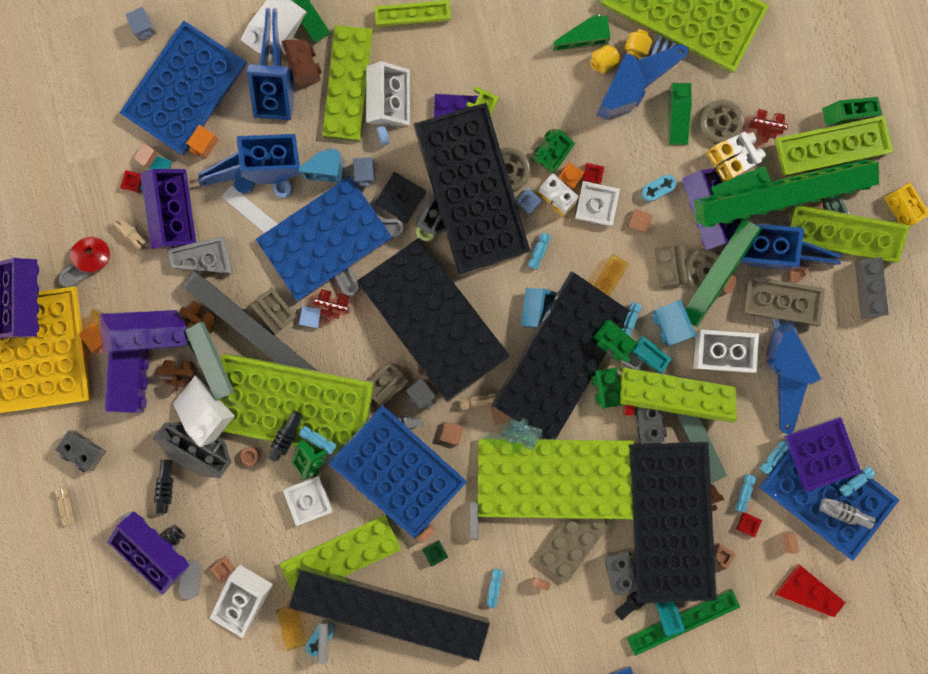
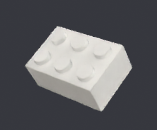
(726, 351)

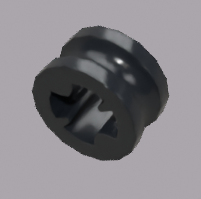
(175, 534)

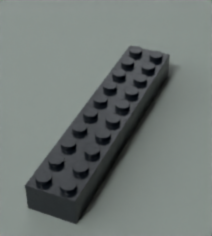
(389, 613)

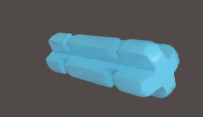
(539, 251)
(631, 318)
(317, 440)
(774, 458)
(857, 481)
(745, 493)
(494, 588)

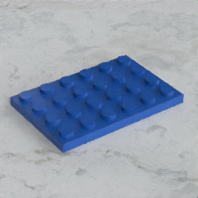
(183, 87)
(324, 238)
(397, 471)
(870, 499)

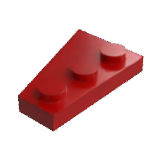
(810, 592)

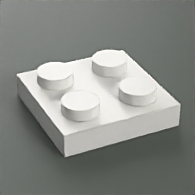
(597, 204)
(308, 500)

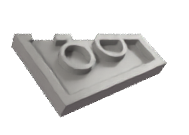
(202, 256)

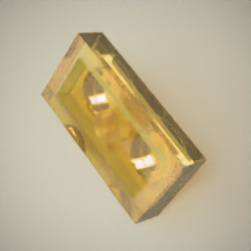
(611, 274)

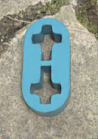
(656, 184)
(315, 636)

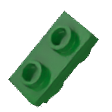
(553, 150)
(615, 340)
(607, 388)
(306, 461)

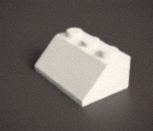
(387, 95)

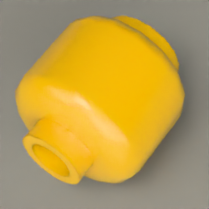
(638, 44)
(605, 59)

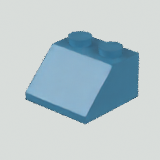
(324, 166)
(535, 306)
(673, 323)

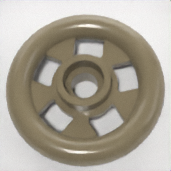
(726, 106)
(522, 163)
(701, 256)

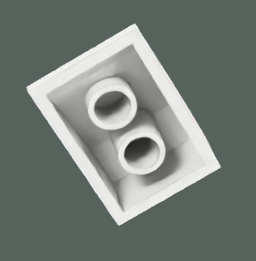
(289, 19)
(201, 414)
(240, 600)

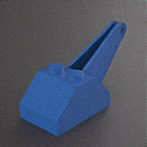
(634, 77)
(271, 86)
(258, 159)
(781, 249)
(794, 372)

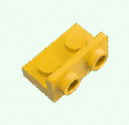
(906, 205)

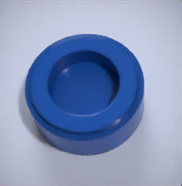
(243, 185)

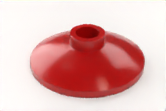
(90, 262)

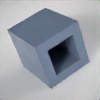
(141, 24)
(364, 171)

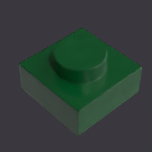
(435, 553)

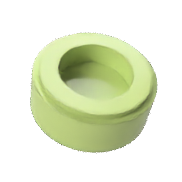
(424, 236)

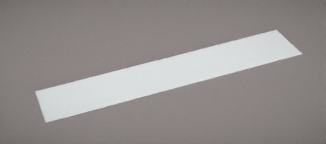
(248, 209)

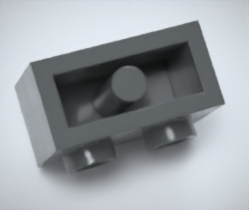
(421, 395)
(650, 425)
(80, 451)
(620, 571)

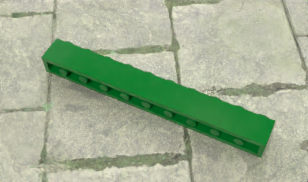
(786, 192)

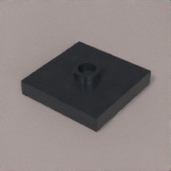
(400, 197)

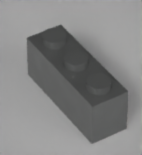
(871, 288)

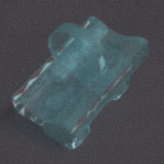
(522, 433)

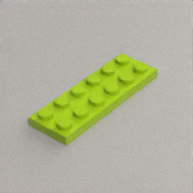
(347, 83)
(833, 145)
(851, 233)
(678, 395)
(347, 551)

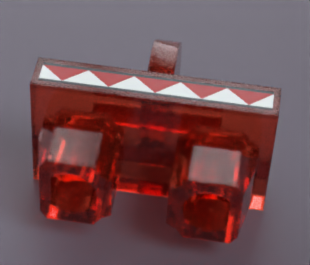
(768, 128)
(324, 301)

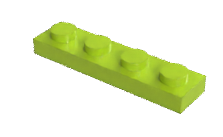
(412, 13)

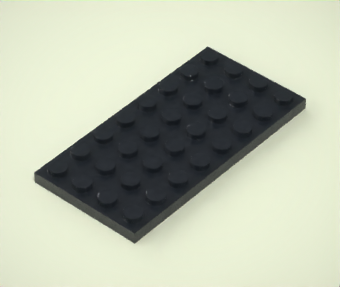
(471, 187)
(433, 319)
(559, 357)
(672, 522)

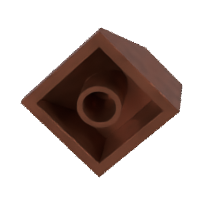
(301, 62)

